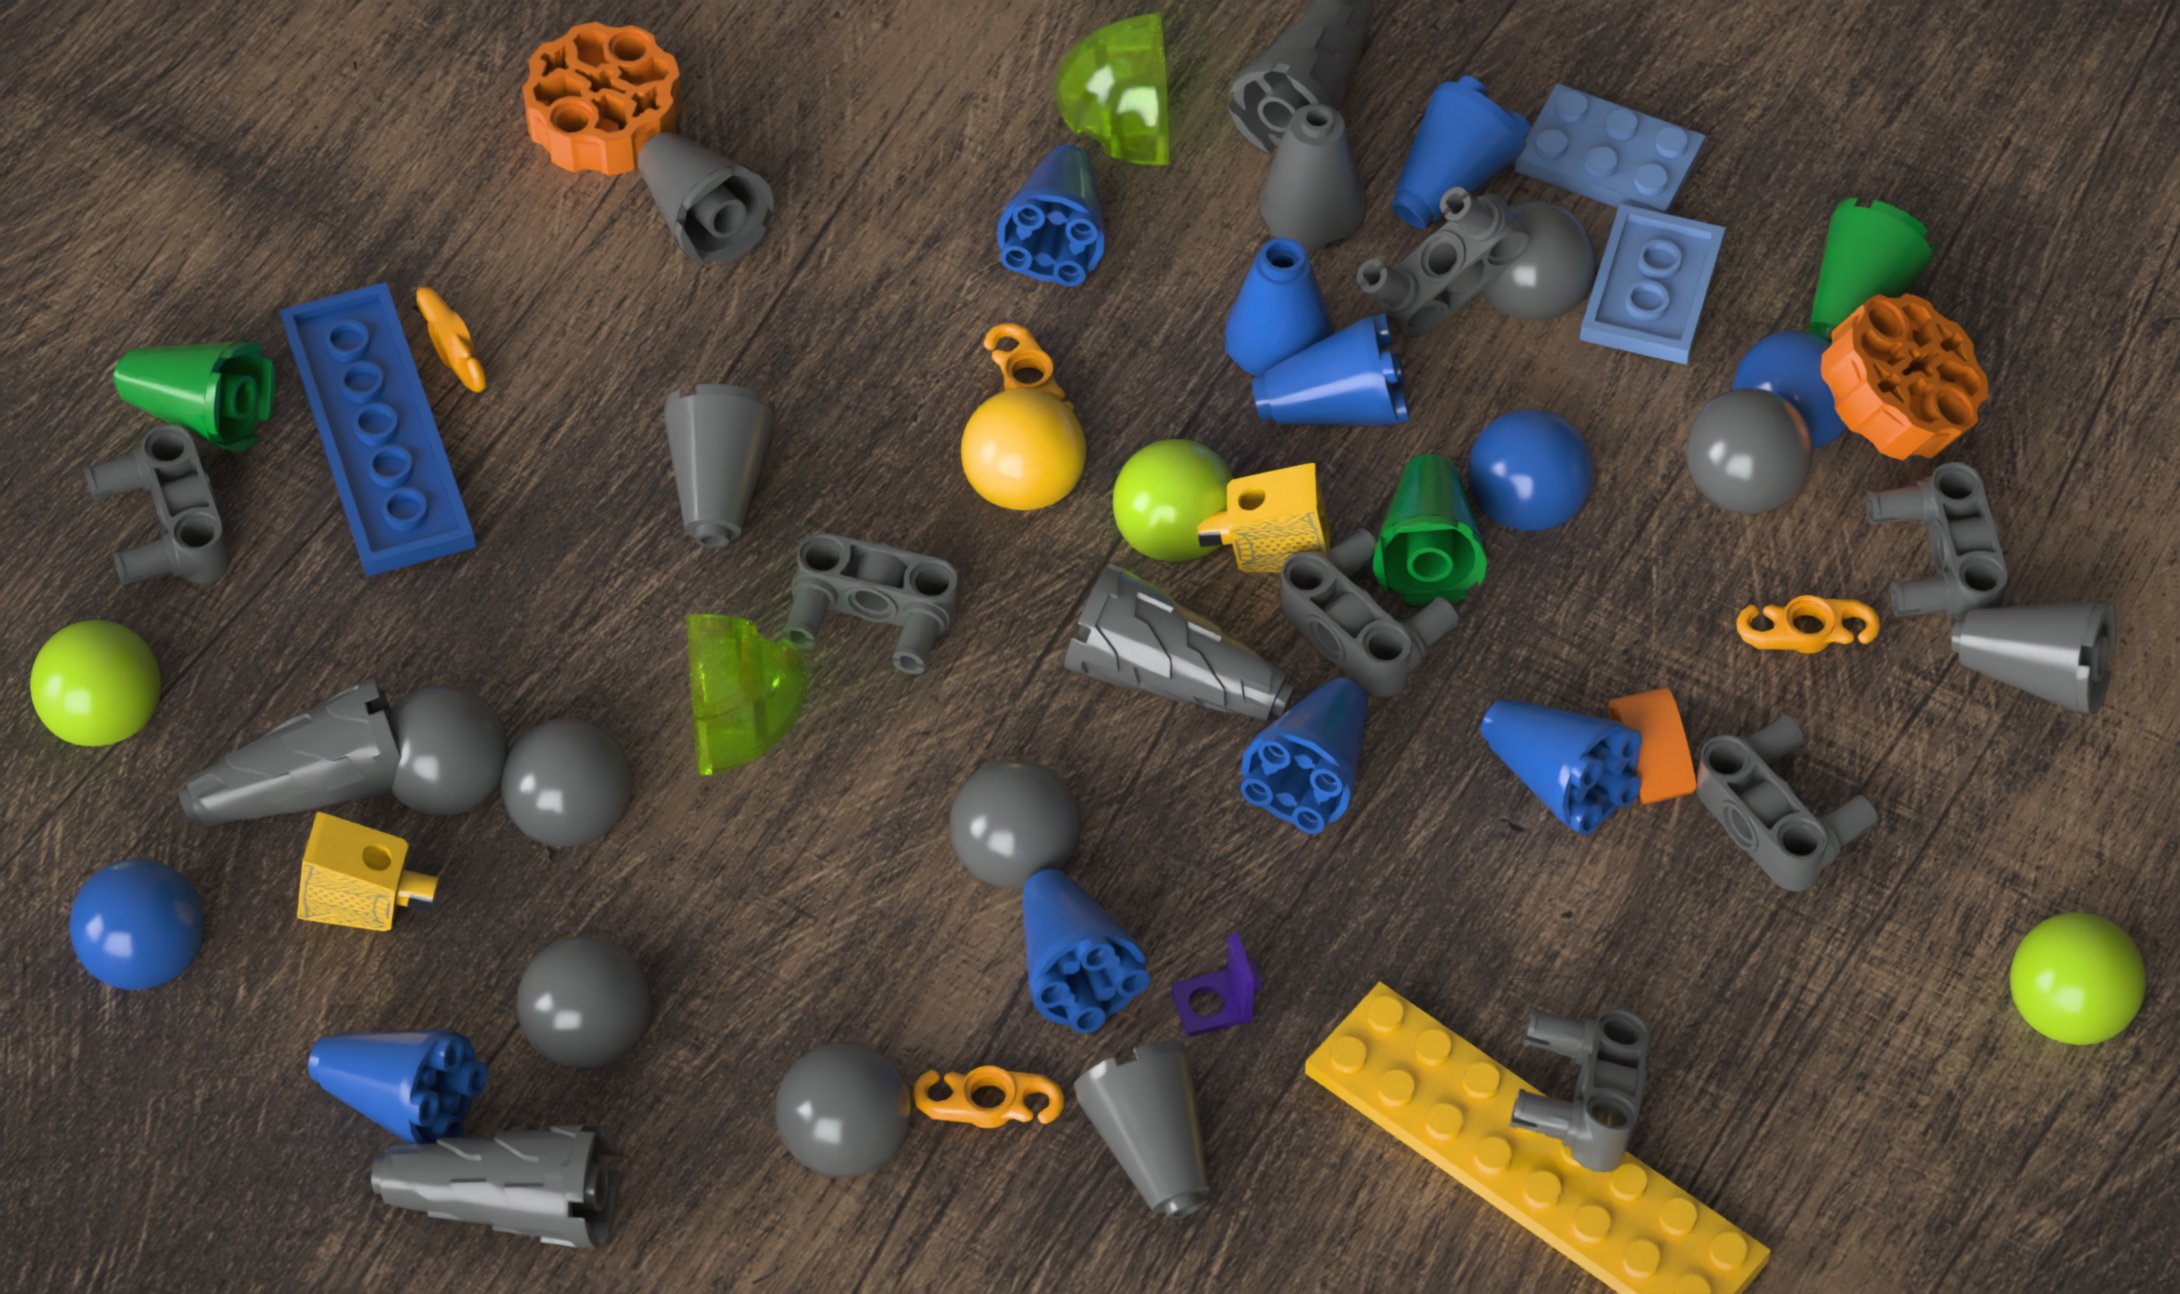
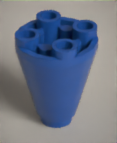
(1458, 144)
(1055, 220)
(1276, 309)
(1337, 381)
(1309, 757)
(1567, 759)
(1077, 954)
(403, 1080)

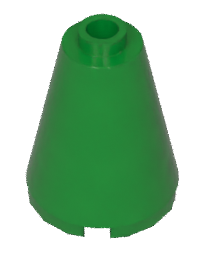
(1867, 256)
(204, 387)
(1429, 536)

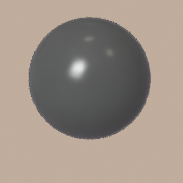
(1551, 272)
(1749, 451)
(448, 750)
(566, 782)
(1014, 822)
(583, 1002)
(843, 1109)

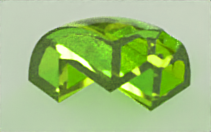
(1118, 90)
(741, 690)

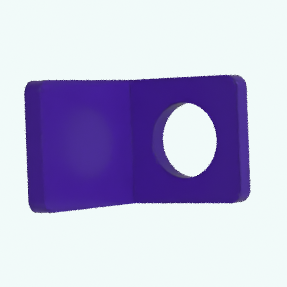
(1233, 985)

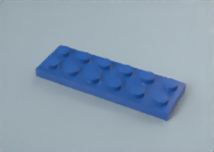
(377, 429)

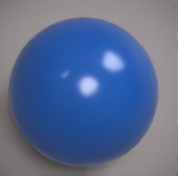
(1792, 368)
(1530, 470)
(136, 924)

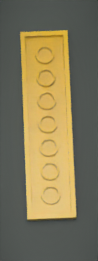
(1457, 1111)

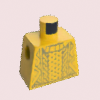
(1270, 519)
(358, 876)

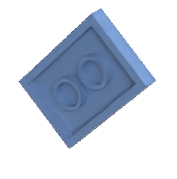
(1609, 152)
(1652, 284)

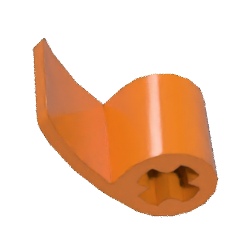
(1664, 753)

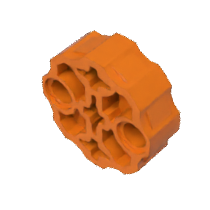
(601, 97)
(1904, 376)

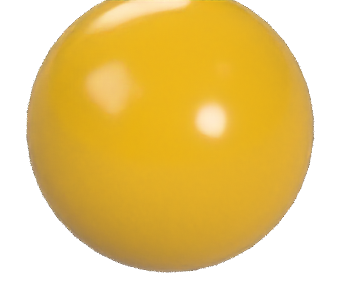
(1023, 449)

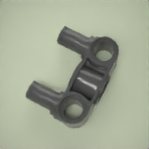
(1422, 288)
(184, 503)
(1961, 537)
(876, 586)
(1349, 623)
(1764, 811)
(1607, 1090)

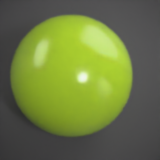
(1166, 495)
(95, 683)
(2078, 978)

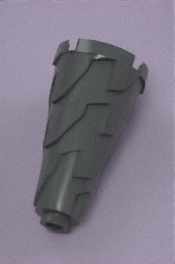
(1300, 69)
(1156, 645)
(303, 764)
(515, 1181)

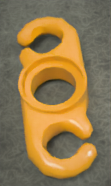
(451, 339)
(1025, 355)
(1787, 637)
(961, 1107)

